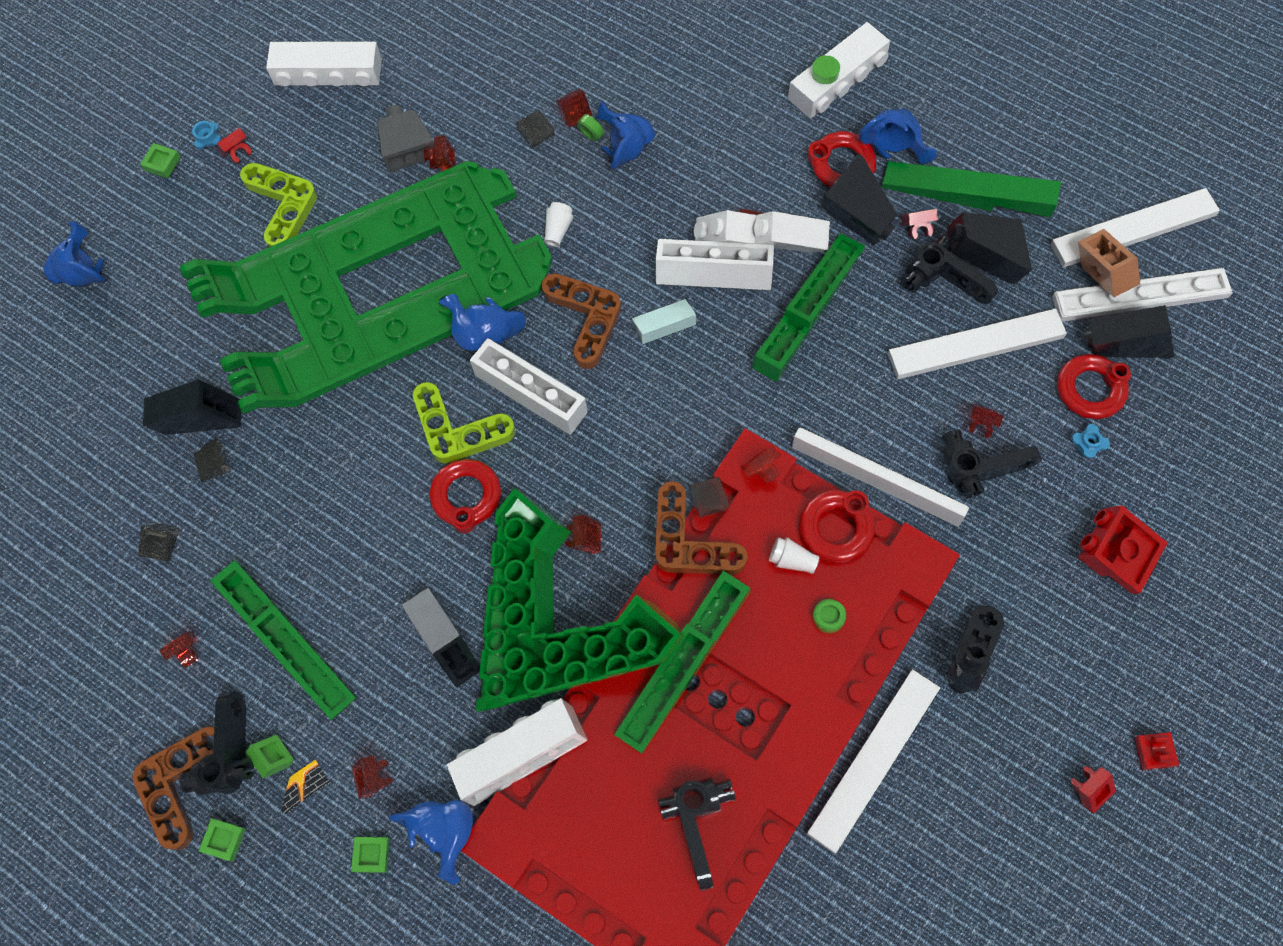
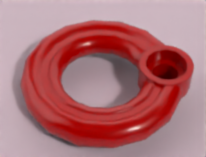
(830, 142)
(1094, 410)
(837, 500)
(477, 514)

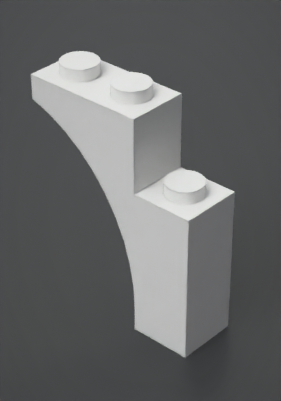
(770, 228)

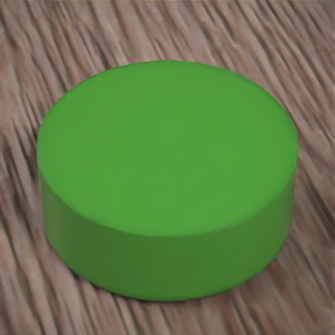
(826, 69)
(590, 127)
(829, 616)

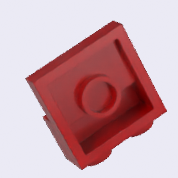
(1122, 548)

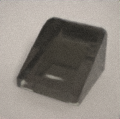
(211, 460)
(157, 541)

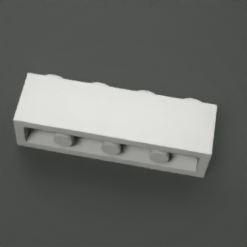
(857, 57)
(324, 63)
(714, 264)
(529, 386)
(516, 751)

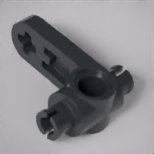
(950, 268)
(981, 469)
(975, 650)
(226, 766)
(712, 796)

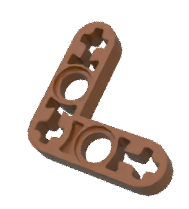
(596, 314)
(686, 549)
(165, 777)

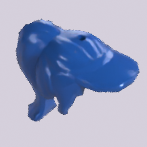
(896, 131)
(628, 135)
(70, 263)
(481, 322)
(443, 829)

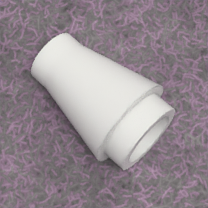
(557, 222)
(792, 556)

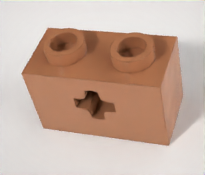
(1109, 262)

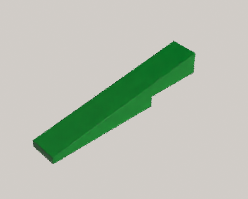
(974, 188)
(807, 307)
(283, 640)
(683, 663)

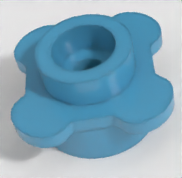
(205, 134)
(1089, 449)

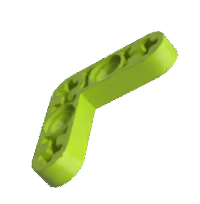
(289, 199)
(456, 437)

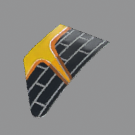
(303, 784)

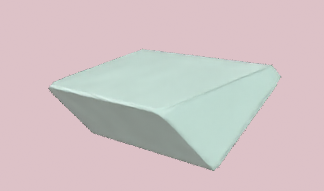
(664, 321)

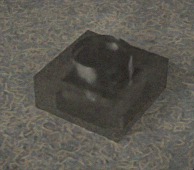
(535, 128)
(709, 497)

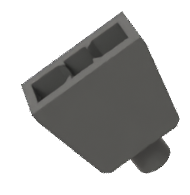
(402, 138)

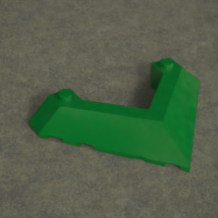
(520, 645)

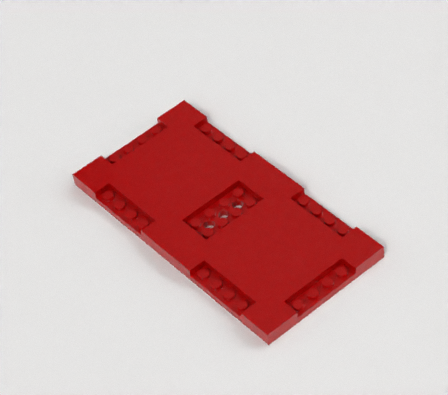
(589, 825)

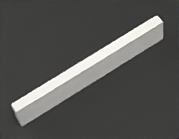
(1142, 224)
(1150, 293)
(976, 343)
(880, 477)
(873, 762)

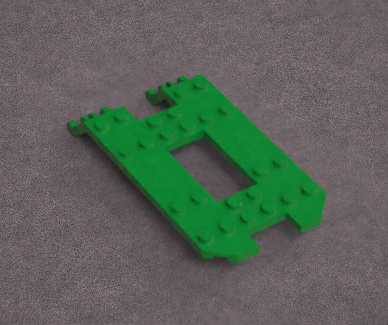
(306, 274)

